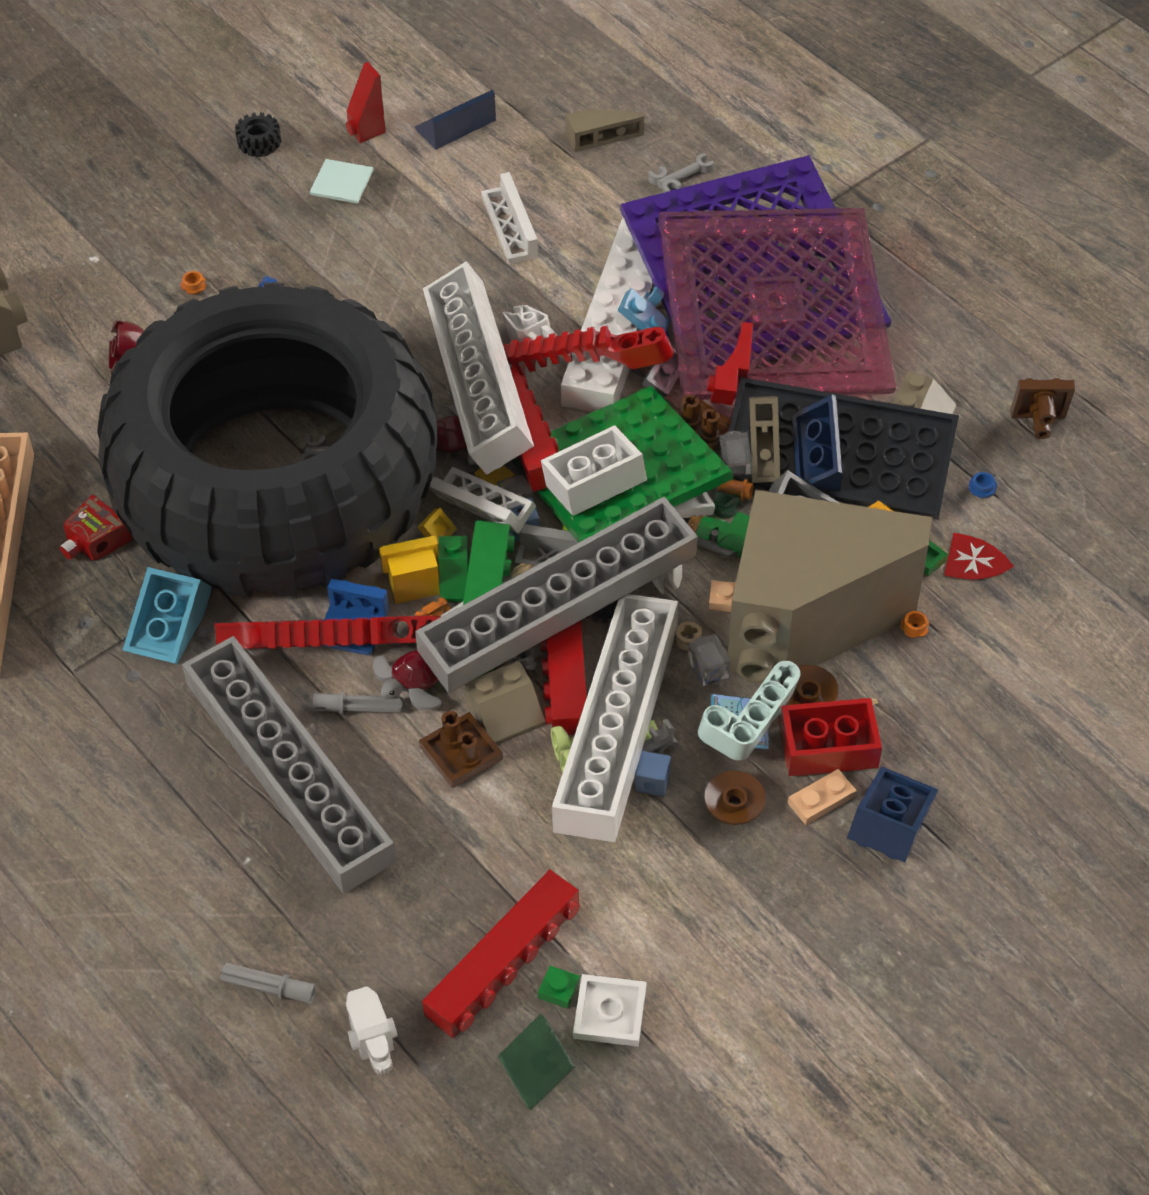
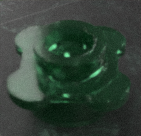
(725, 504)

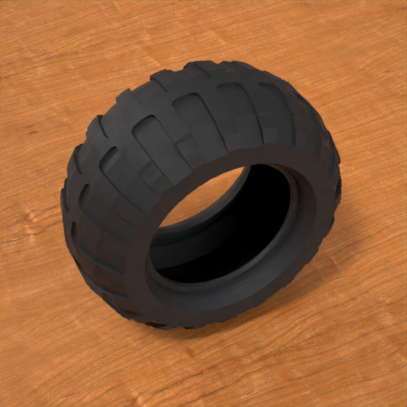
(249, 356)

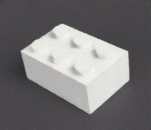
(594, 470)

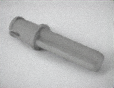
(360, 703)
(269, 983)

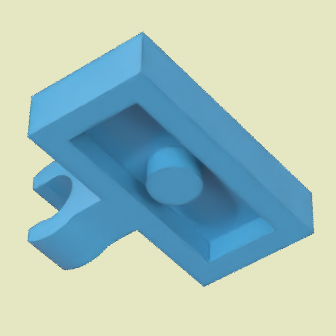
(642, 310)

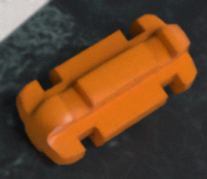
(435, 608)

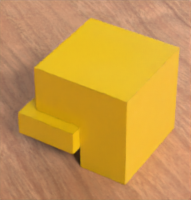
(411, 568)

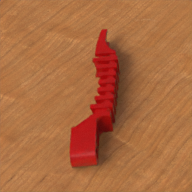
(633, 348)
(320, 633)

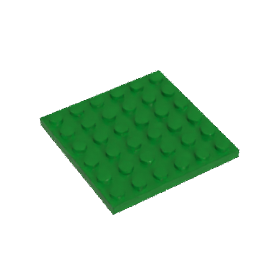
(673, 455)

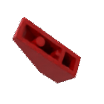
(365, 107)

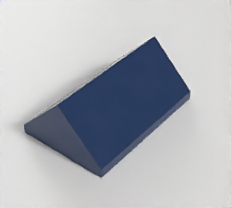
(459, 120)
(818, 444)

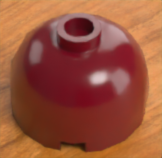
(125, 339)

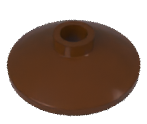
(815, 682)
(736, 787)

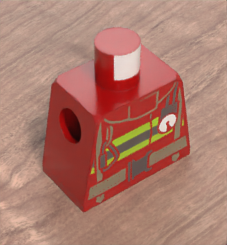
(94, 531)

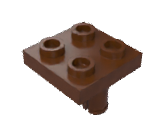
(1043, 402)
(704, 420)
(460, 748)

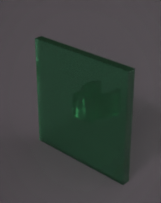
(536, 1061)

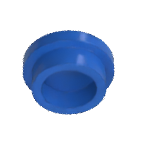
(982, 485)

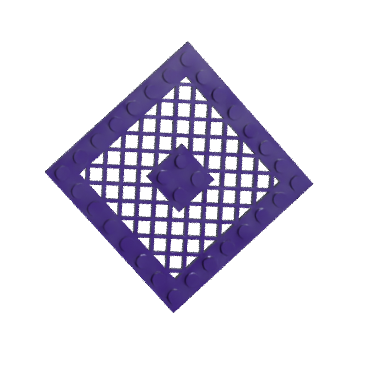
(793, 177)

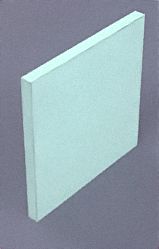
(341, 181)

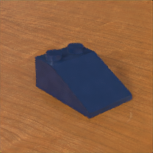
(892, 814)

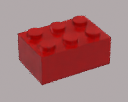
(830, 736)

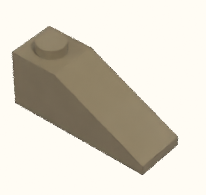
(600, 127)
(764, 439)

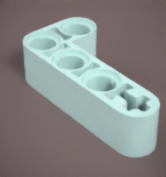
(762, 707)

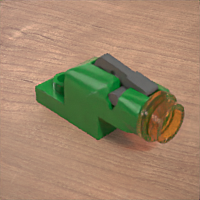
(719, 535)

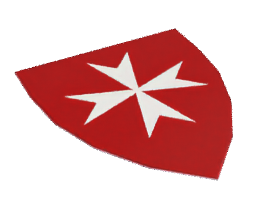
(975, 559)

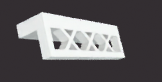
(516, 222)
(481, 504)

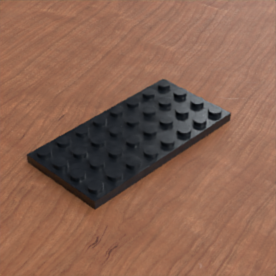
(885, 448)

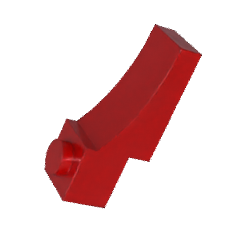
(725, 378)

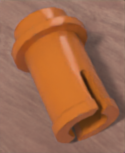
(742, 489)

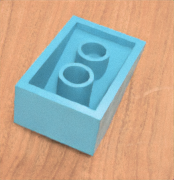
(166, 615)

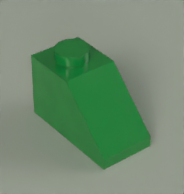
(453, 567)

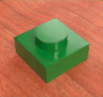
(934, 558)
(558, 987)

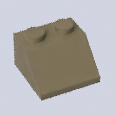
(924, 393)
(504, 702)

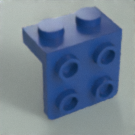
(355, 601)

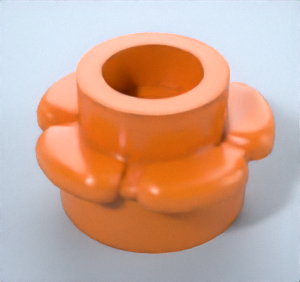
(193, 282)
(918, 619)

